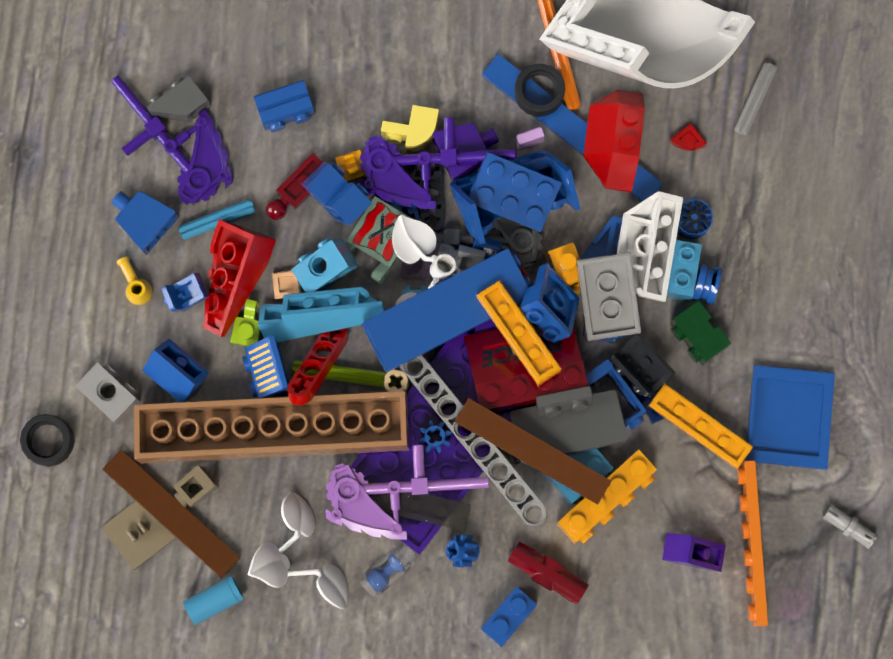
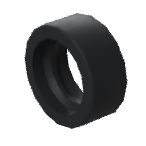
(537, 70)
(35, 423)

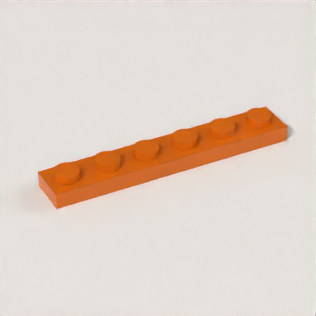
(752, 532)

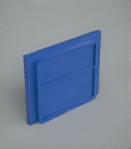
(790, 417)

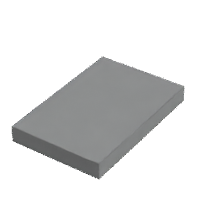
(608, 296)

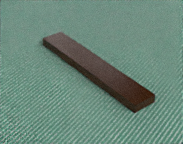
(532, 451)
(171, 514)

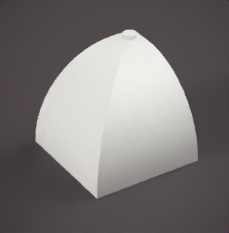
(648, 39)

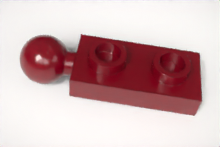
(291, 189)

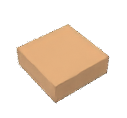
(284, 284)

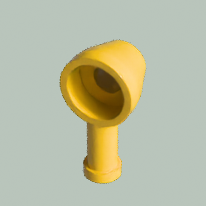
(147, 291)

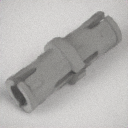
(850, 526)

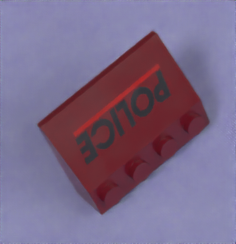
(504, 381)

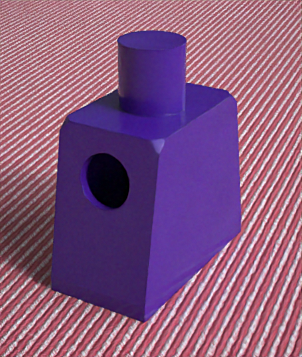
(466, 139)

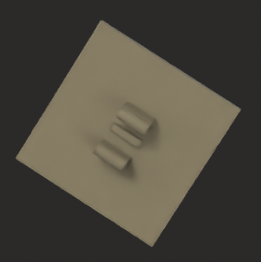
(137, 534)

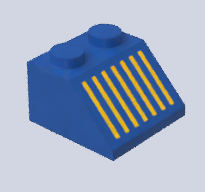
(267, 369)

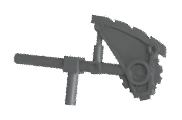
(513, 236)

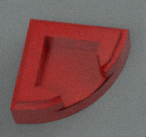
(688, 139)

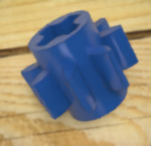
(432, 429)
(462, 550)

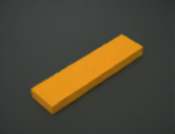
(518, 333)
(700, 426)

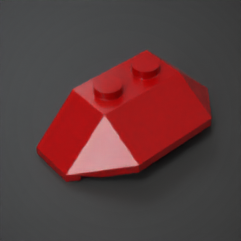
(615, 138)

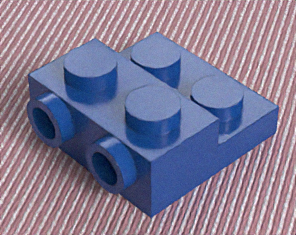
(550, 304)

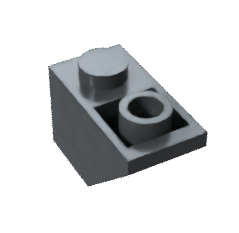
(180, 102)

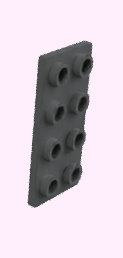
(574, 420)

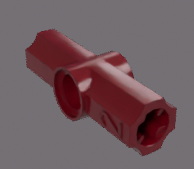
(548, 573)

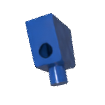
(143, 219)

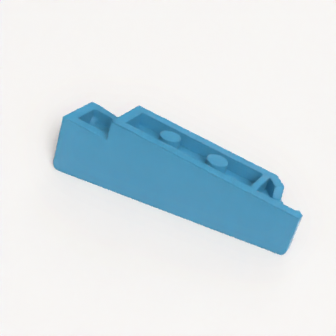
(317, 313)

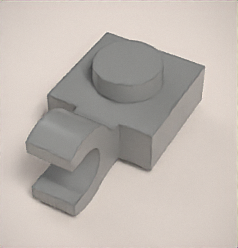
(464, 257)

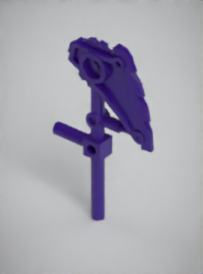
(208, 161)
(392, 182)

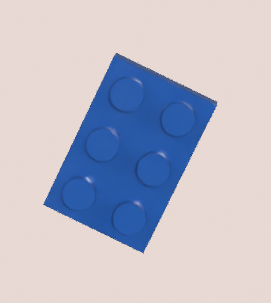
(514, 191)

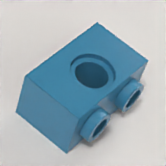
(338, 261)
(684, 271)

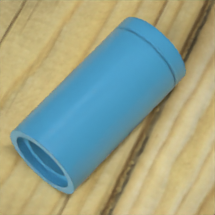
(213, 600)

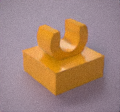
(350, 165)

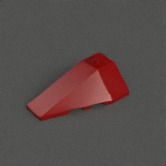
(237, 265)

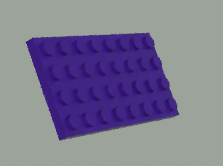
(453, 462)

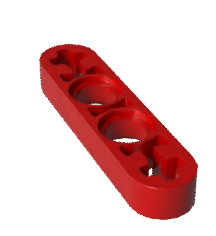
(313, 361)

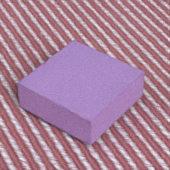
(529, 138)

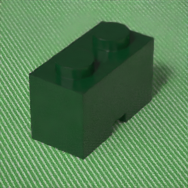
(698, 334)

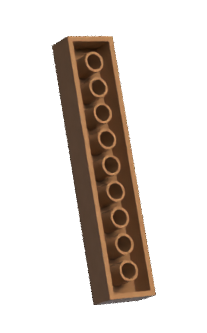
(271, 427)

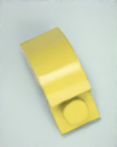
(418, 132)

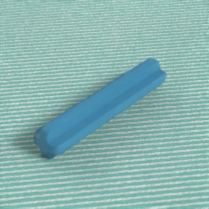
(210, 221)

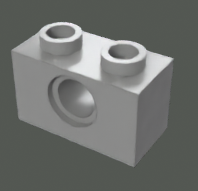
(93, 386)

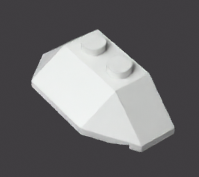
(650, 237)

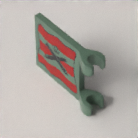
(374, 236)

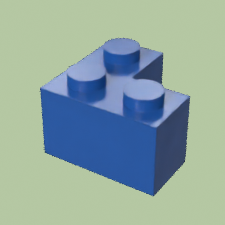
(337, 196)

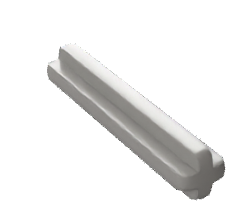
(755, 99)

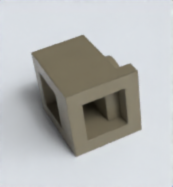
(194, 477)

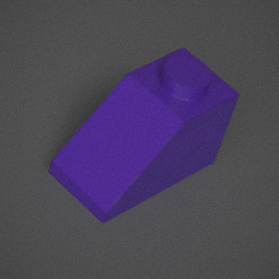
(693, 552)

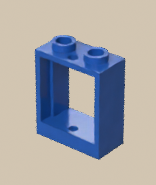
(607, 368)

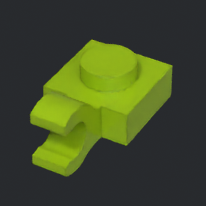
(246, 329)

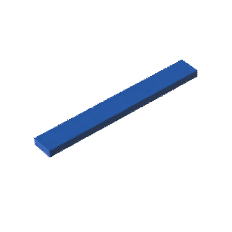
(562, 121)

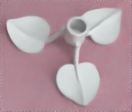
(415, 240)
(272, 566)

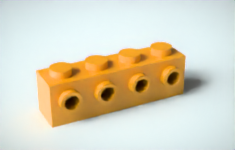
(624, 480)

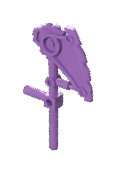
(360, 512)

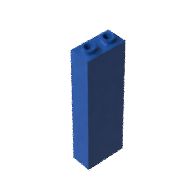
(441, 311)

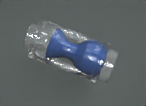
(377, 578)

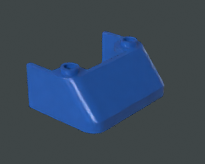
(481, 221)

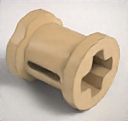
(398, 375)

